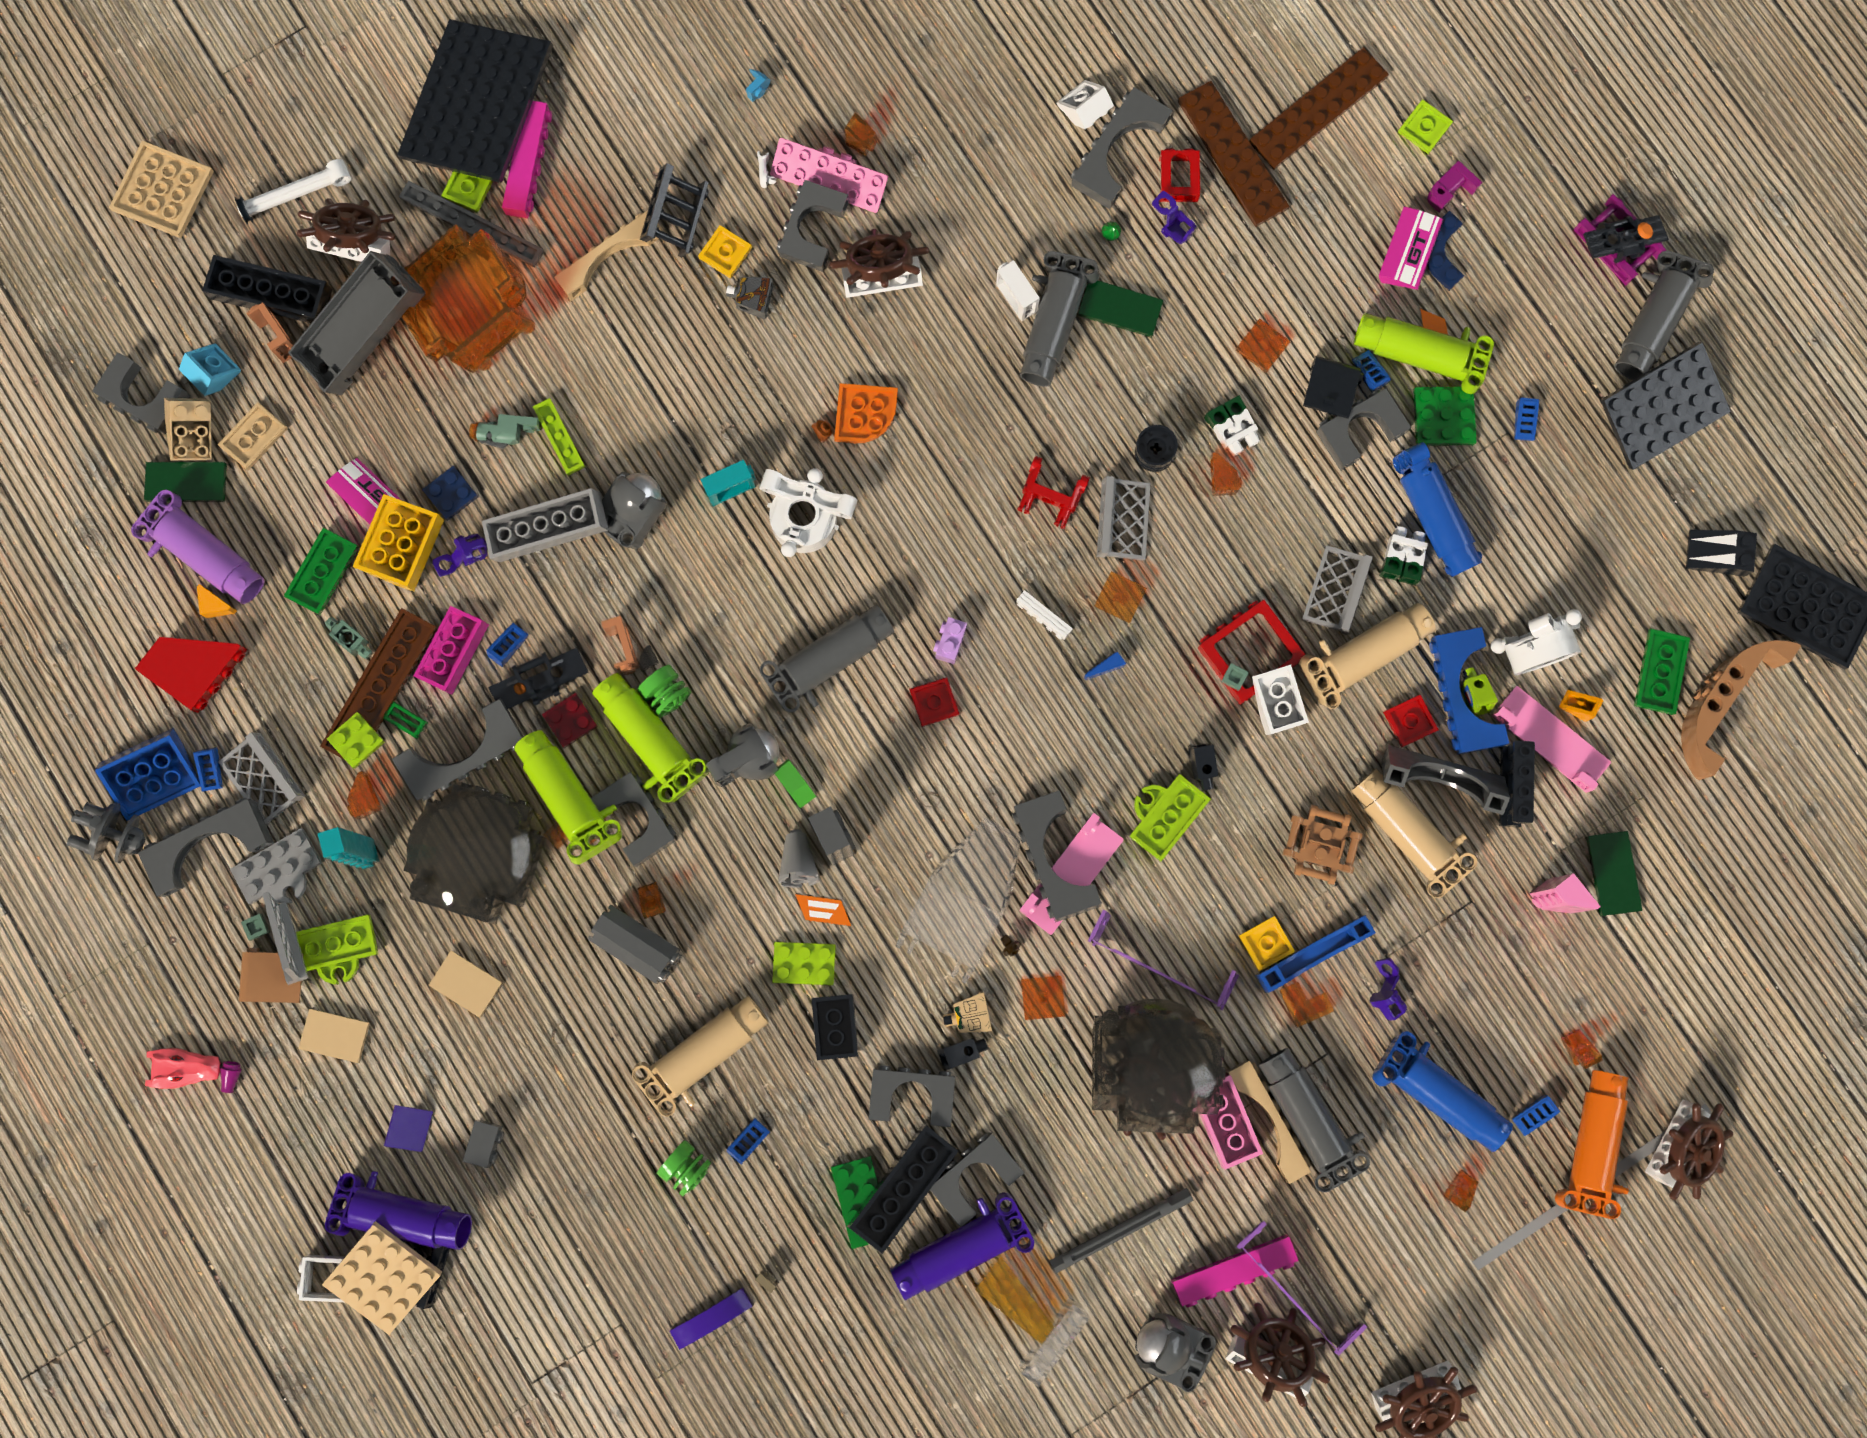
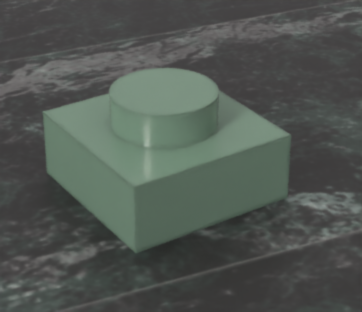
(1234, 676)
(255, 927)

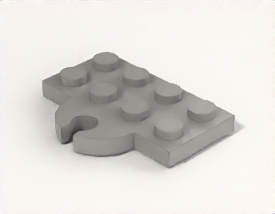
(277, 869)

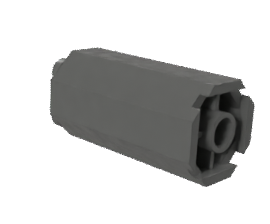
(635, 945)

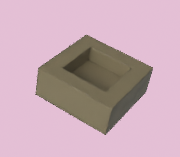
(767, 1280)

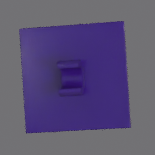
(408, 1128)

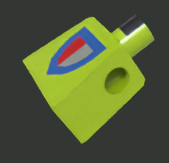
(1478, 693)

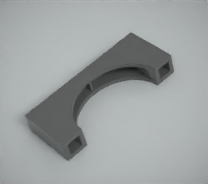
(1135, 113)
(426, 776)
(1485, 787)
(165, 859)
(1062, 897)

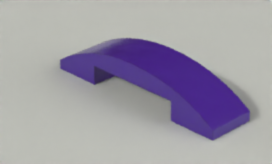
(711, 1319)

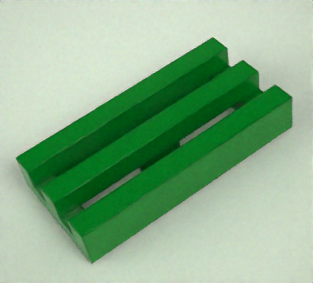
(418, 728)

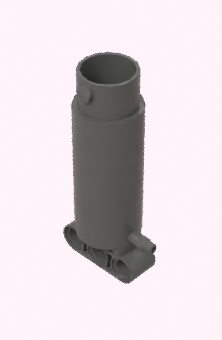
(1661, 311)
(1055, 314)
(827, 656)
(1312, 1120)

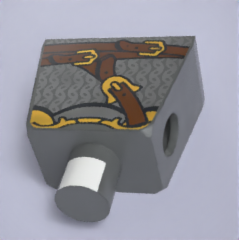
(752, 295)

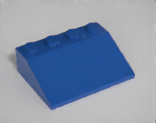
(148, 774)

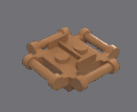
(1322, 844)

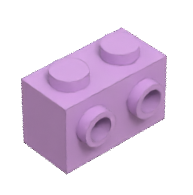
(951, 640)

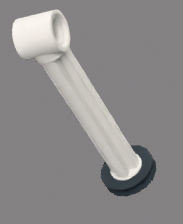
(335, 173)

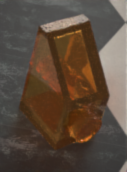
(860, 135)
(1223, 477)
(362, 797)

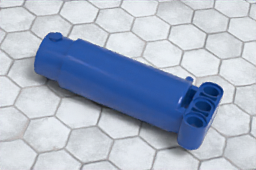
(1437, 509)
(1441, 1092)

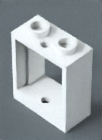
(1017, 290)
(305, 1284)

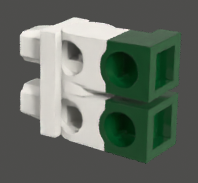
(1232, 425)
(1404, 557)

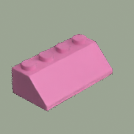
(1563, 895)

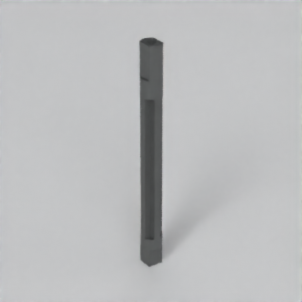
(1121, 1230)

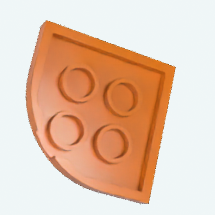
(864, 412)

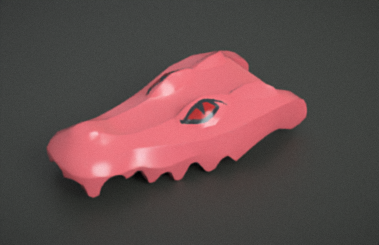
(178, 1068)

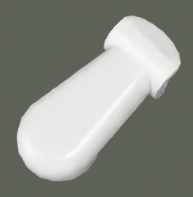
(763, 173)

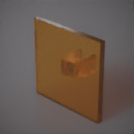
(1120, 597)
(1043, 997)

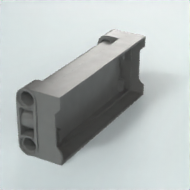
(356, 321)

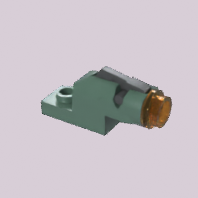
(504, 432)

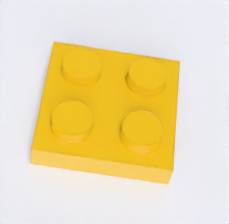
(725, 251)
(1266, 943)

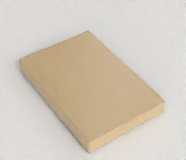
(252, 436)
(465, 984)
(334, 1035)

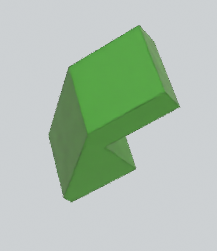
(794, 783)

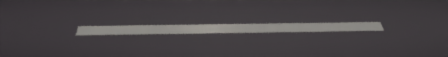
(1556, 1210)

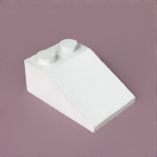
(1279, 700)

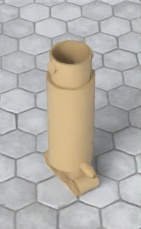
(1365, 653)
(1413, 832)
(700, 1054)

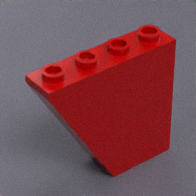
(190, 668)

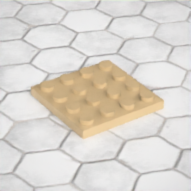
(161, 189)
(382, 1278)

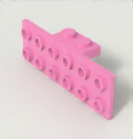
(824, 167)

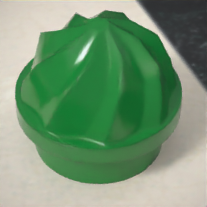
(1111, 231)

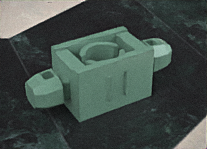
(337, 632)

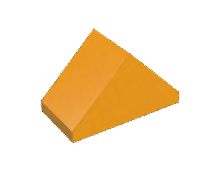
(212, 605)
(1581, 705)

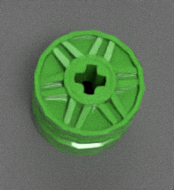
(662, 689)
(684, 1168)

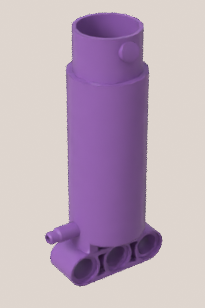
(196, 548)

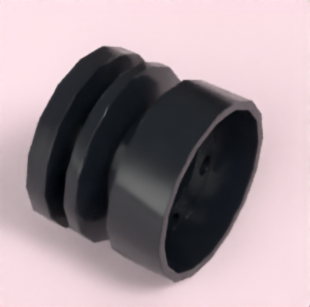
(1166, 444)

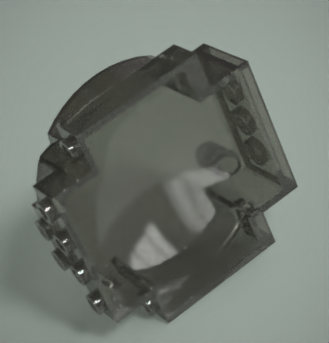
(473, 853)
(1156, 1066)

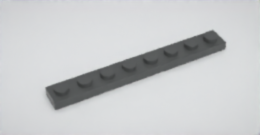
(470, 222)

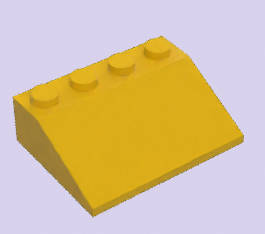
(398, 542)

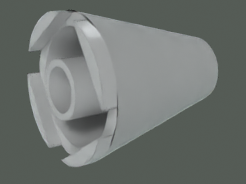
(797, 862)

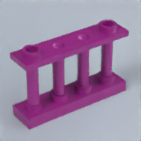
(1623, 270)

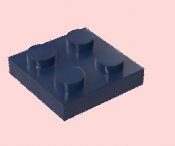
(450, 493)

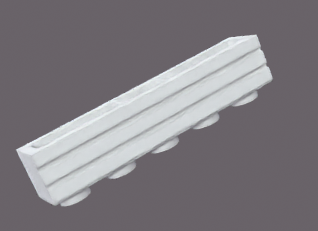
(1044, 615)

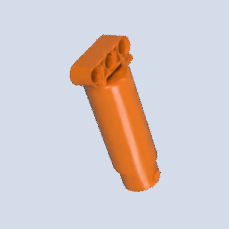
(1598, 1147)

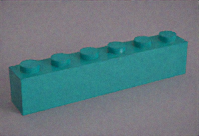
(348, 847)

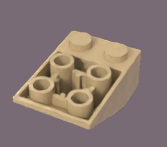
(188, 428)

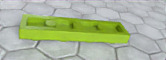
(559, 437)

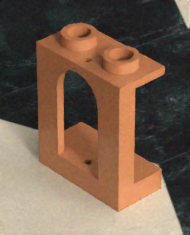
(282, 344)
(618, 626)

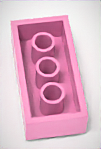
(1231, 1129)

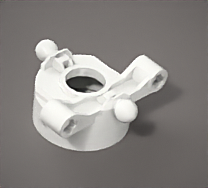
(827, 506)
(1545, 645)

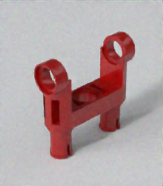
(1035, 491)

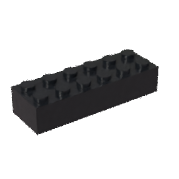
(280, 291)
(902, 1188)

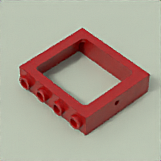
(1219, 665)

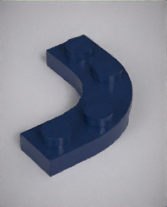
(1438, 263)

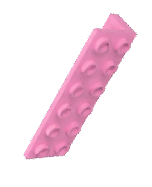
(1552, 739)
(1077, 866)

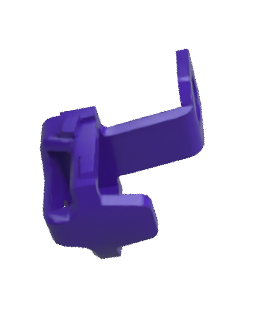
(1174, 218)
(462, 553)
(1387, 994)

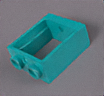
(729, 482)

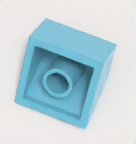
(208, 368)

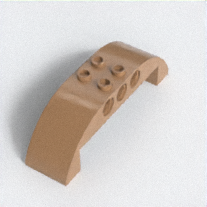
(1718, 695)

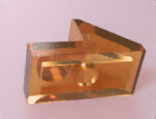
(651, 900)
(1581, 1049)
(1462, 1190)

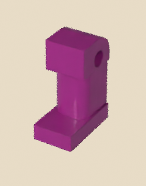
(1449, 183)

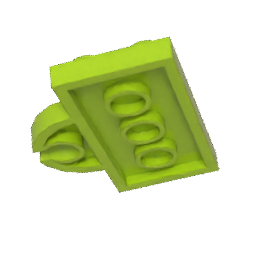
(1167, 815)
(337, 947)

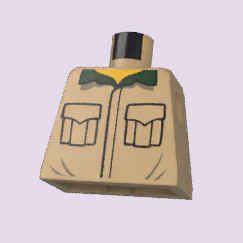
(970, 1015)

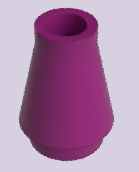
(229, 1075)

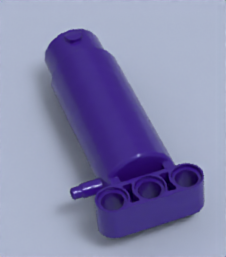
(401, 1215)
(962, 1249)

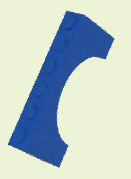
(1468, 731)

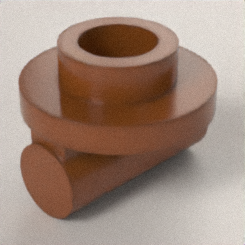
(822, 430)

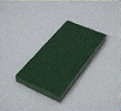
(1121, 308)
(187, 479)
(1614, 873)

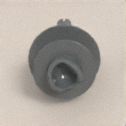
(102, 826)

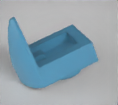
(758, 86)

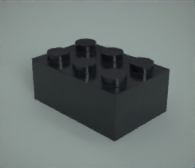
(835, 1027)

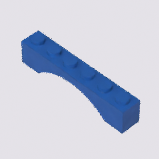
(1315, 953)

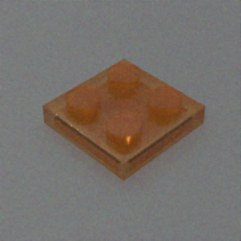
(1262, 345)

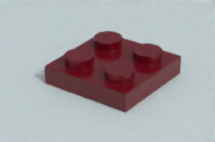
(569, 720)

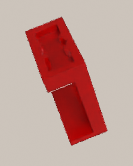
(1180, 194)

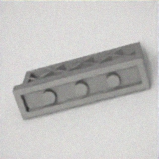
(1107, 515)
(1353, 596)
(272, 765)
(285, 940)

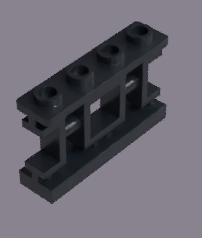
(1517, 767)

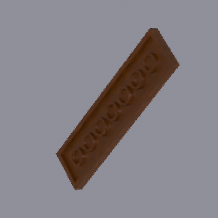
(1318, 108)
(1233, 153)
(385, 672)

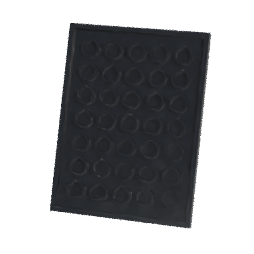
(475, 100)

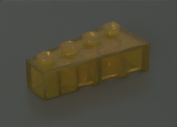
(1012, 1298)

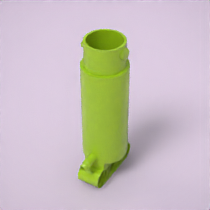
(1427, 349)
(648, 738)
(566, 797)

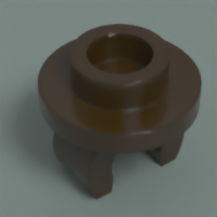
(1011, 948)

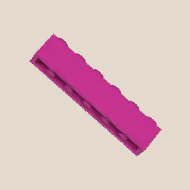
(526, 162)
(1234, 1270)

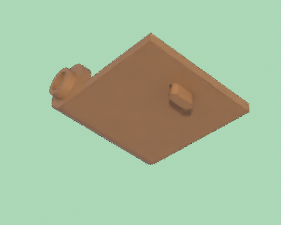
(264, 979)

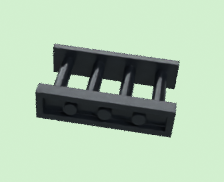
(656, 213)

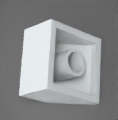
(1086, 104)

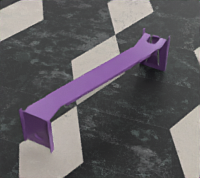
(1097, 932)
(1350, 1336)

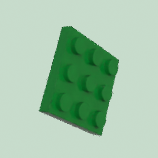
(1444, 416)

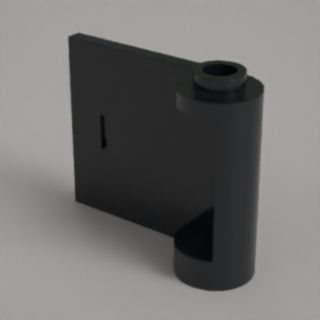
(1332, 386)

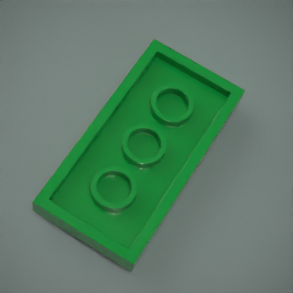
(321, 571)
(1662, 671)
(854, 1185)

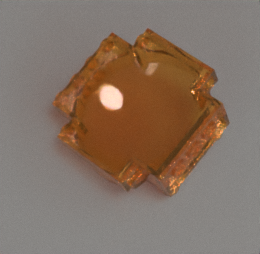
(469, 300)

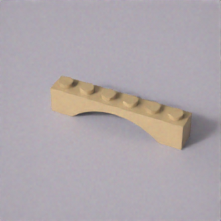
(576, 277)
(1289, 1159)

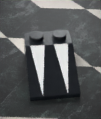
(1721, 551)

